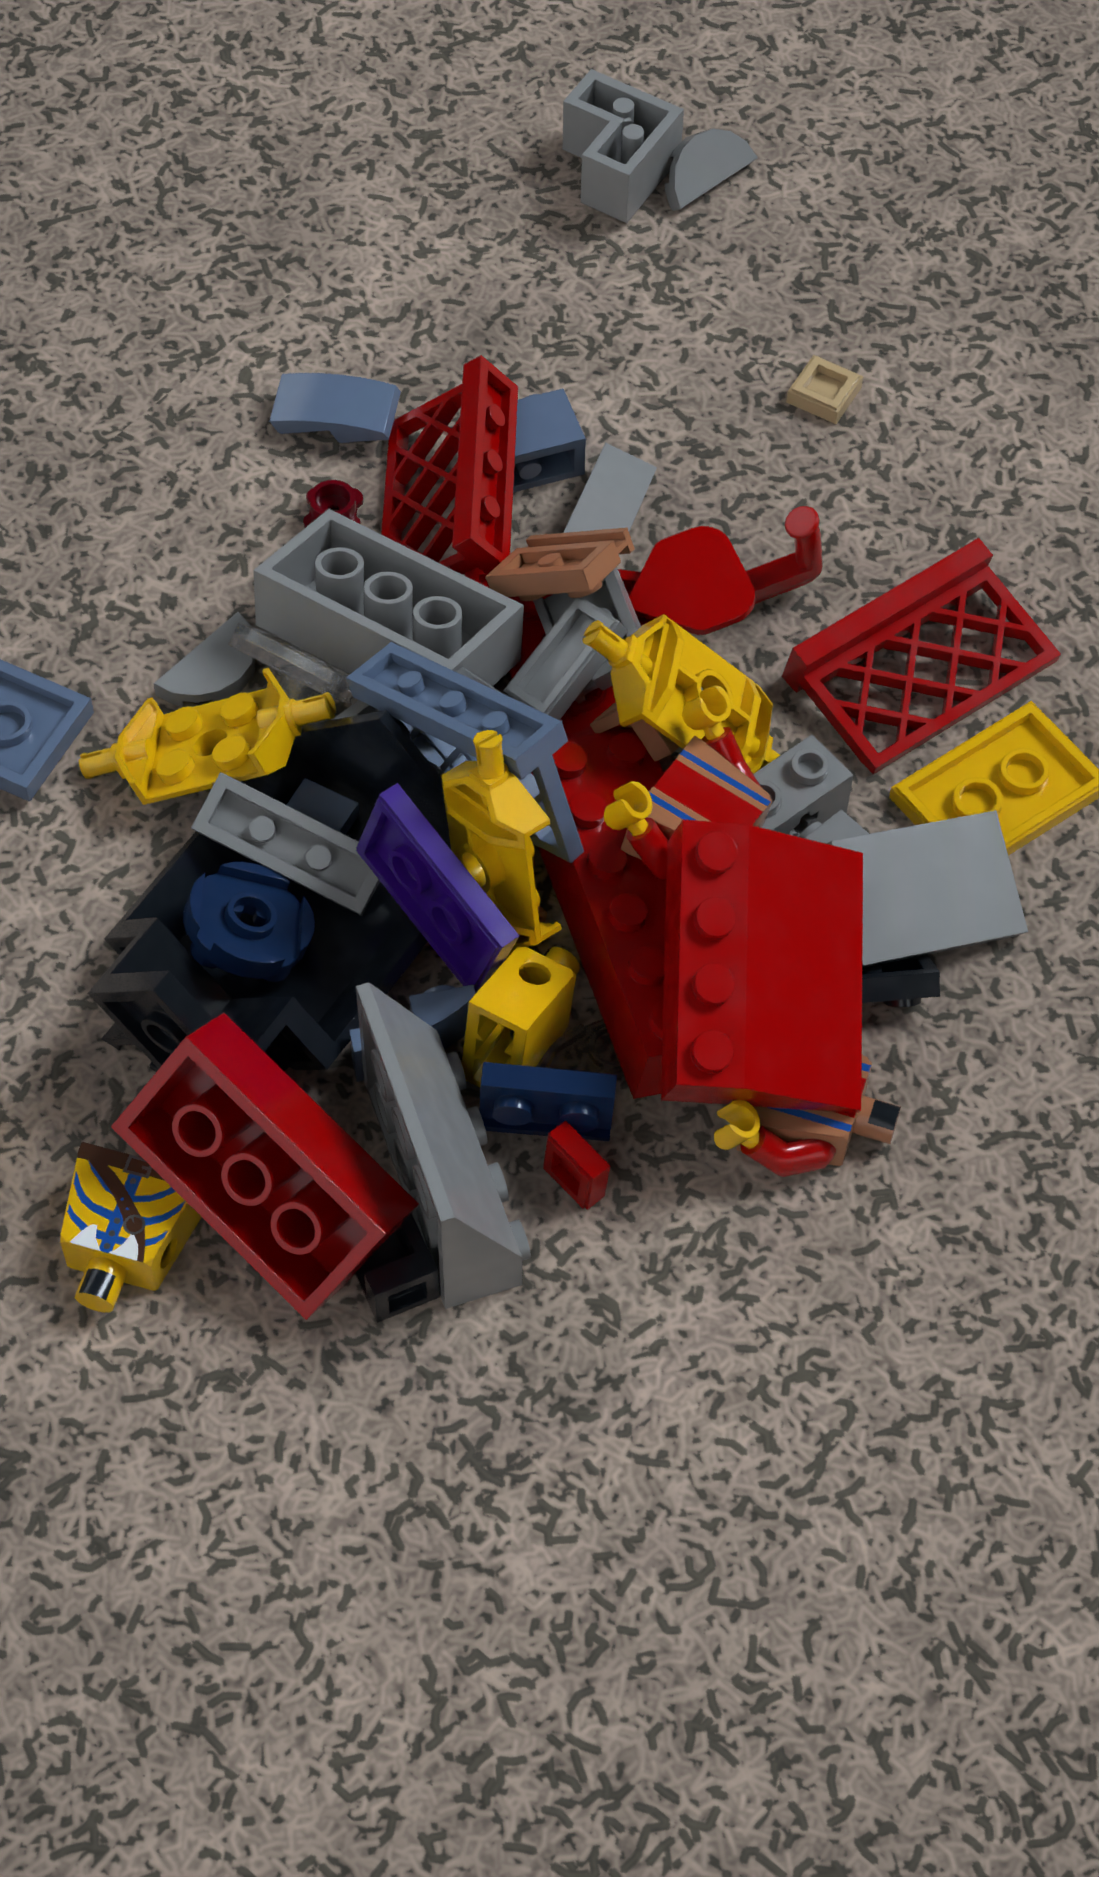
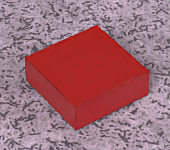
(576, 1165)

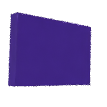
(435, 889)

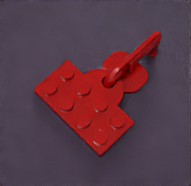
(697, 585)

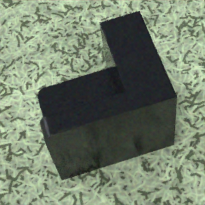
(399, 1273)

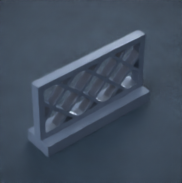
(450, 709)

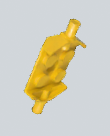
(665, 669)
(171, 751)
(491, 832)

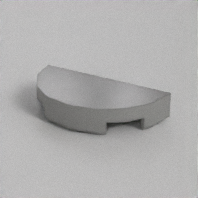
(703, 163)
(209, 670)

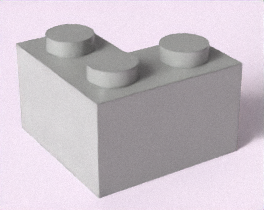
(621, 140)

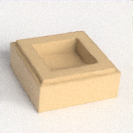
(824, 389)

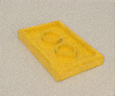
(1014, 767)

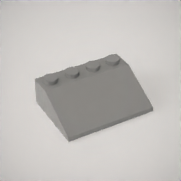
(439, 1151)

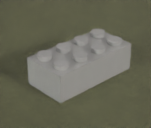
(355, 591)

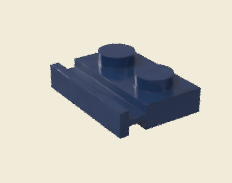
(540, 1099)

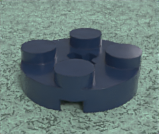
(241, 949)

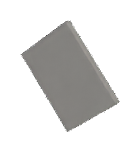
(936, 888)

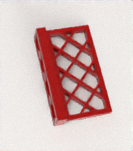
(478, 481)
(903, 611)

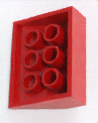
(762, 969)

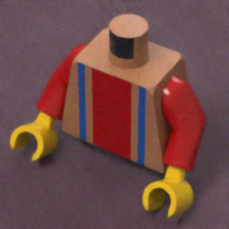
(701, 784)
(801, 1139)

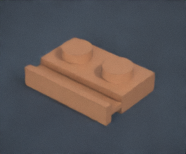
(560, 564)

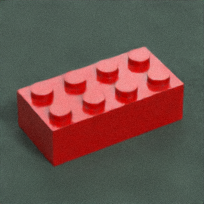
(263, 1164)

